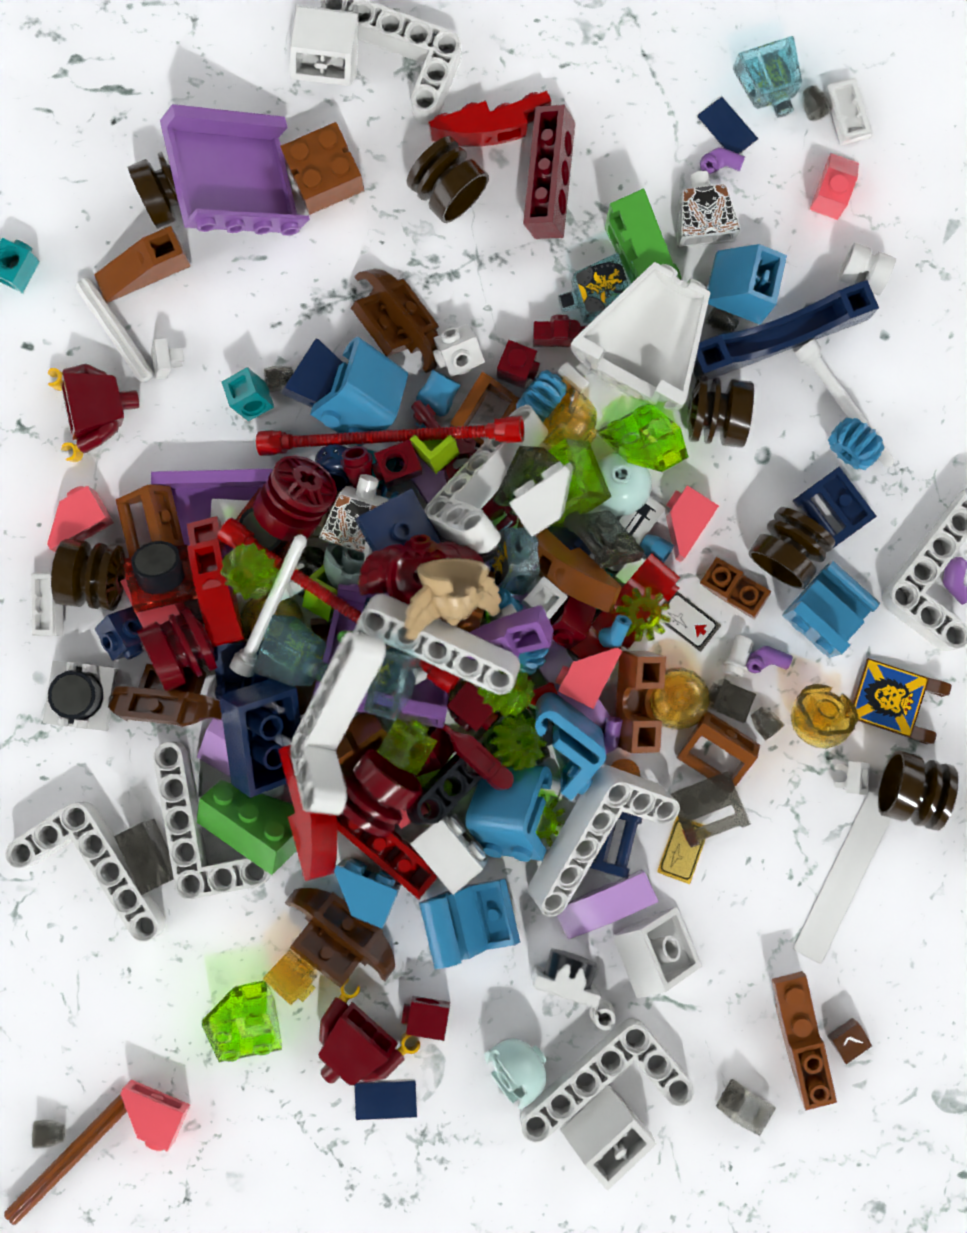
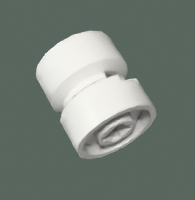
(863, 265)

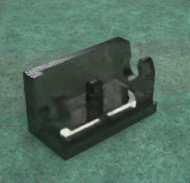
(525, 466)
(146, 855)

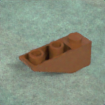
(143, 264)

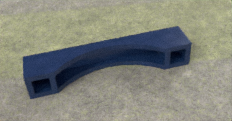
(822, 318)

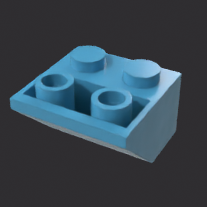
(746, 281)
(367, 893)

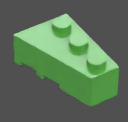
(636, 235)
(252, 826)

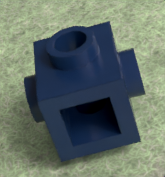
(119, 634)

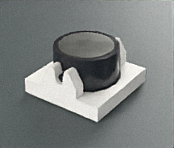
(78, 695)
(568, 977)

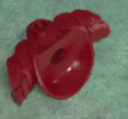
(395, 566)

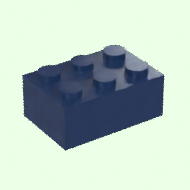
(255, 726)

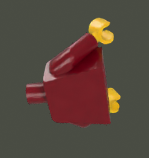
(91, 406)
(356, 1045)

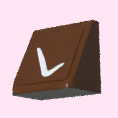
(849, 1040)

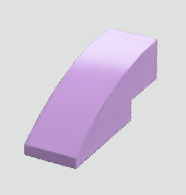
(607, 904)

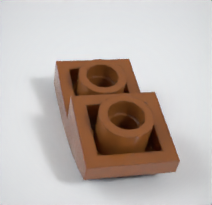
(735, 588)

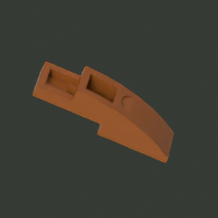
(575, 572)
(802, 1040)

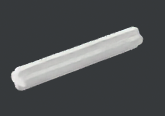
(114, 329)

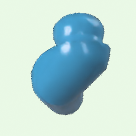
(614, 635)

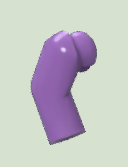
(720, 158)
(954, 578)
(766, 656)
(612, 733)

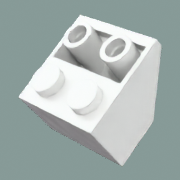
(324, 46)
(543, 502)
(451, 852)
(608, 1137)

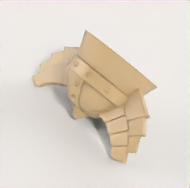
(451, 592)

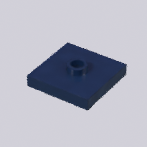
(395, 522)

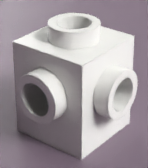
(458, 350)

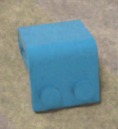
(363, 393)
(831, 610)
(575, 738)
(509, 818)
(469, 922)

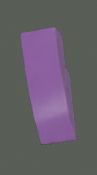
(519, 631)

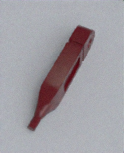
(480, 759)

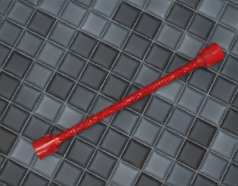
(502, 430)
(235, 533)

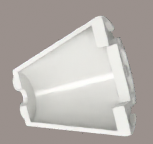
(648, 337)

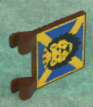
(893, 697)

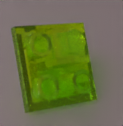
(646, 439)
(244, 1023)

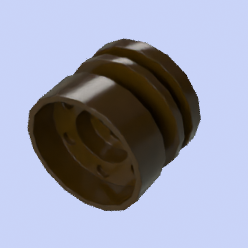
(447, 179)
(155, 190)
(720, 411)
(791, 547)
(88, 574)
(918, 790)

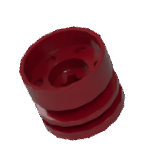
(294, 498)
(177, 649)
(379, 794)

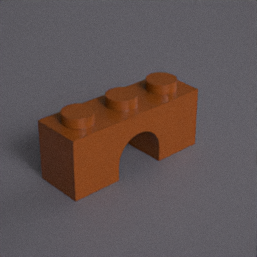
(637, 678)

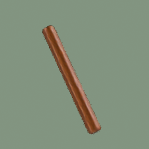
(65, 1161)

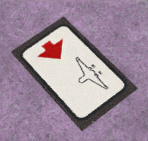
(690, 621)

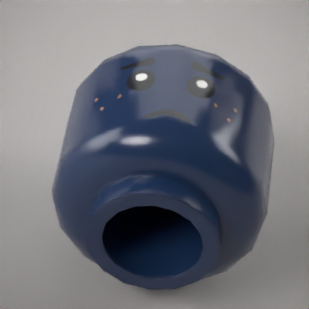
(330, 459)

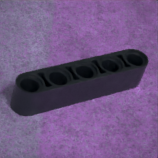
(458, 775)

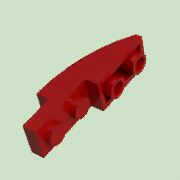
(479, 126)
(215, 599)
(312, 831)

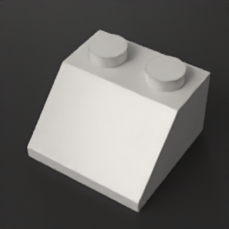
(657, 953)

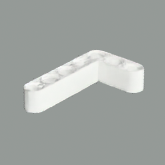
(402, 42)
(458, 505)
(933, 565)
(449, 657)
(327, 720)
(588, 828)
(193, 832)
(97, 862)
(604, 1074)

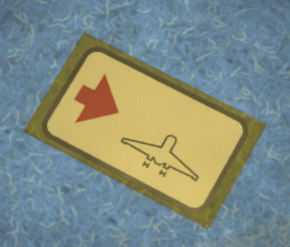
(679, 858)

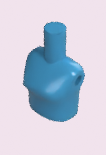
(438, 393)

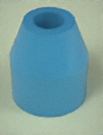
(657, 546)

